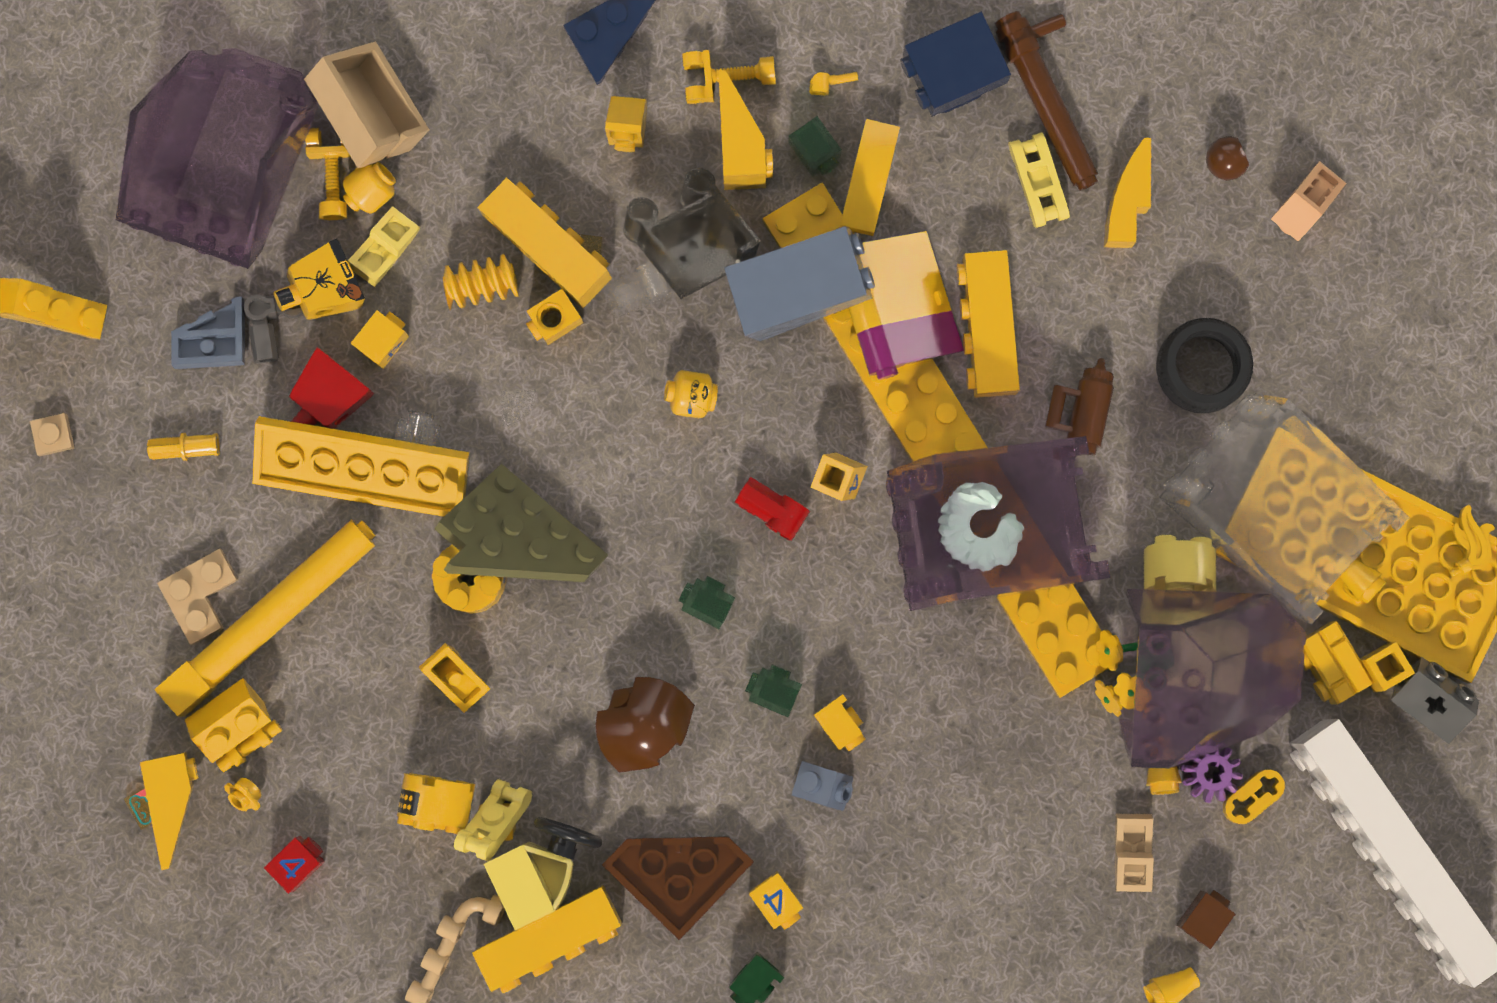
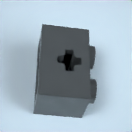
(1436, 700)

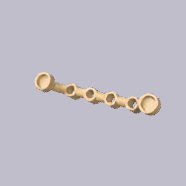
(451, 930)

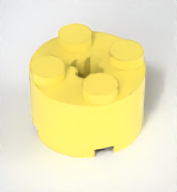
(1180, 564)

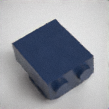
(955, 65)

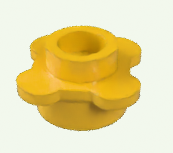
(243, 794)

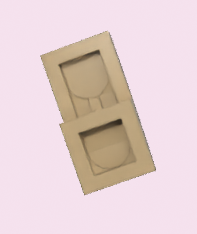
(1133, 852)

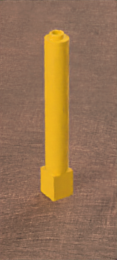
(202, 674)

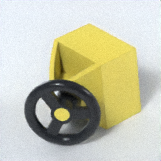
(537, 878)

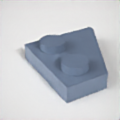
(212, 339)

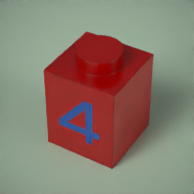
(295, 863)

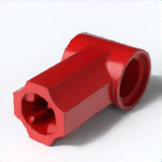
(779, 512)

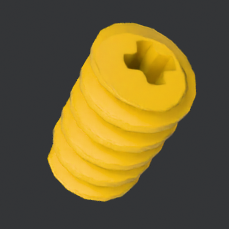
(479, 282)

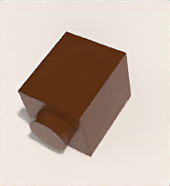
(1206, 918)

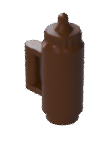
(1089, 409)

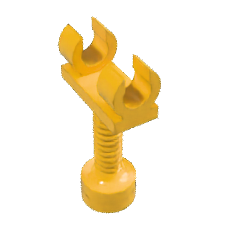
(692, 60)
(332, 207)

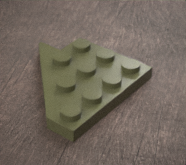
(516, 534)

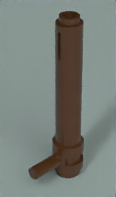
(1023, 51)

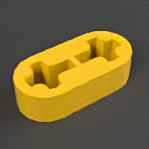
(1248, 790)

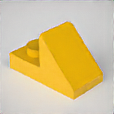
(454, 677)

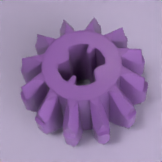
(1222, 778)

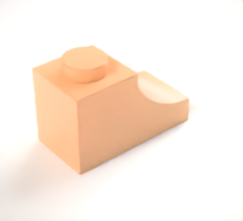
(1308, 201)

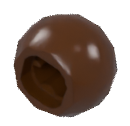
(1227, 158)

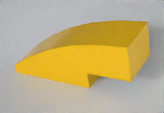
(869, 177)
(1130, 198)

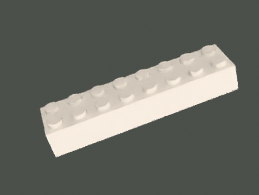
(1397, 852)

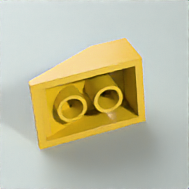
(743, 145)
(168, 794)

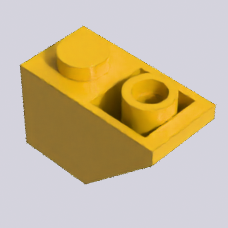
(626, 123)

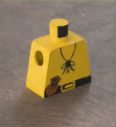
(321, 284)

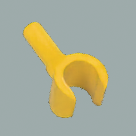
(820, 82)

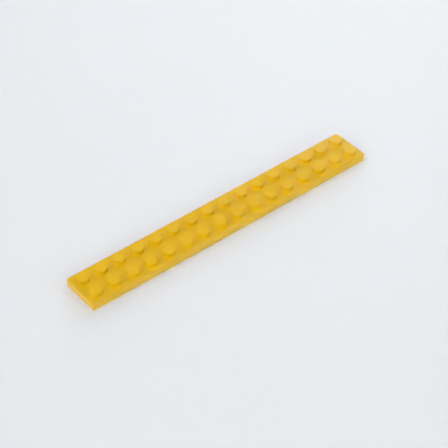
(933, 422)

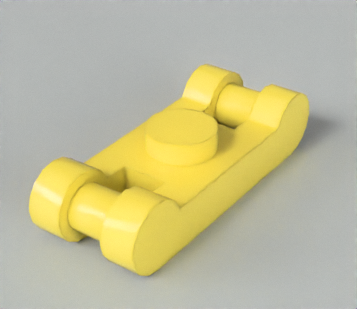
(1039, 180)
(493, 820)

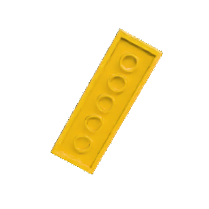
(358, 467)

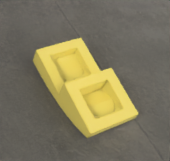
(384, 246)

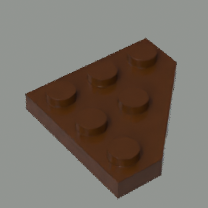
(678, 875)

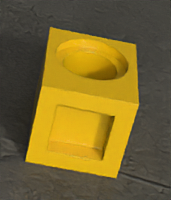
(556, 302)

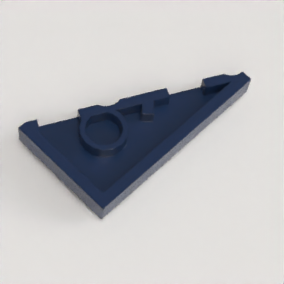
(604, 32)

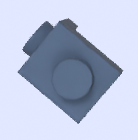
(823, 786)

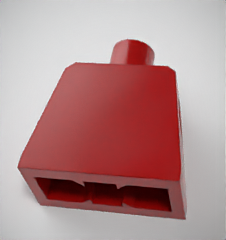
(327, 392)

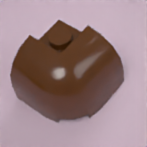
(643, 724)

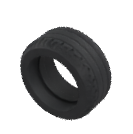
(1235, 345)

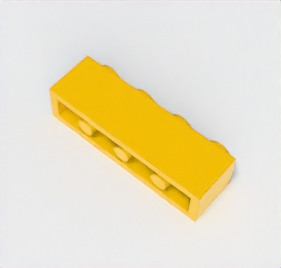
(545, 242)
(989, 324)
(547, 939)

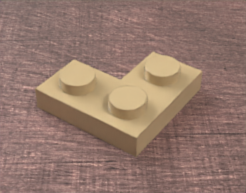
(188, 593)

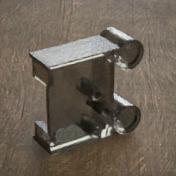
(694, 241)

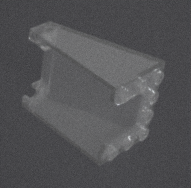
(1281, 502)

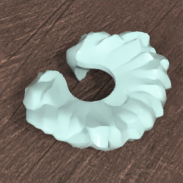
(960, 540)

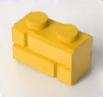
(1334, 664)

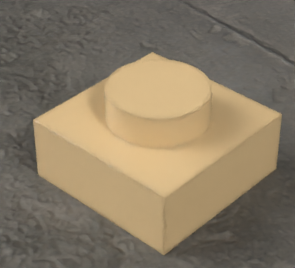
(52, 434)

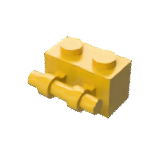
(228, 722)

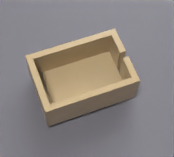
(366, 104)

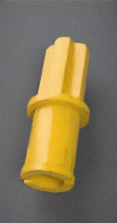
(183, 446)

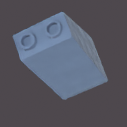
(799, 283)

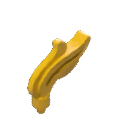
(1474, 541)

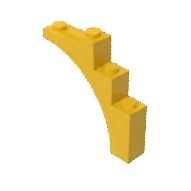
(50, 308)

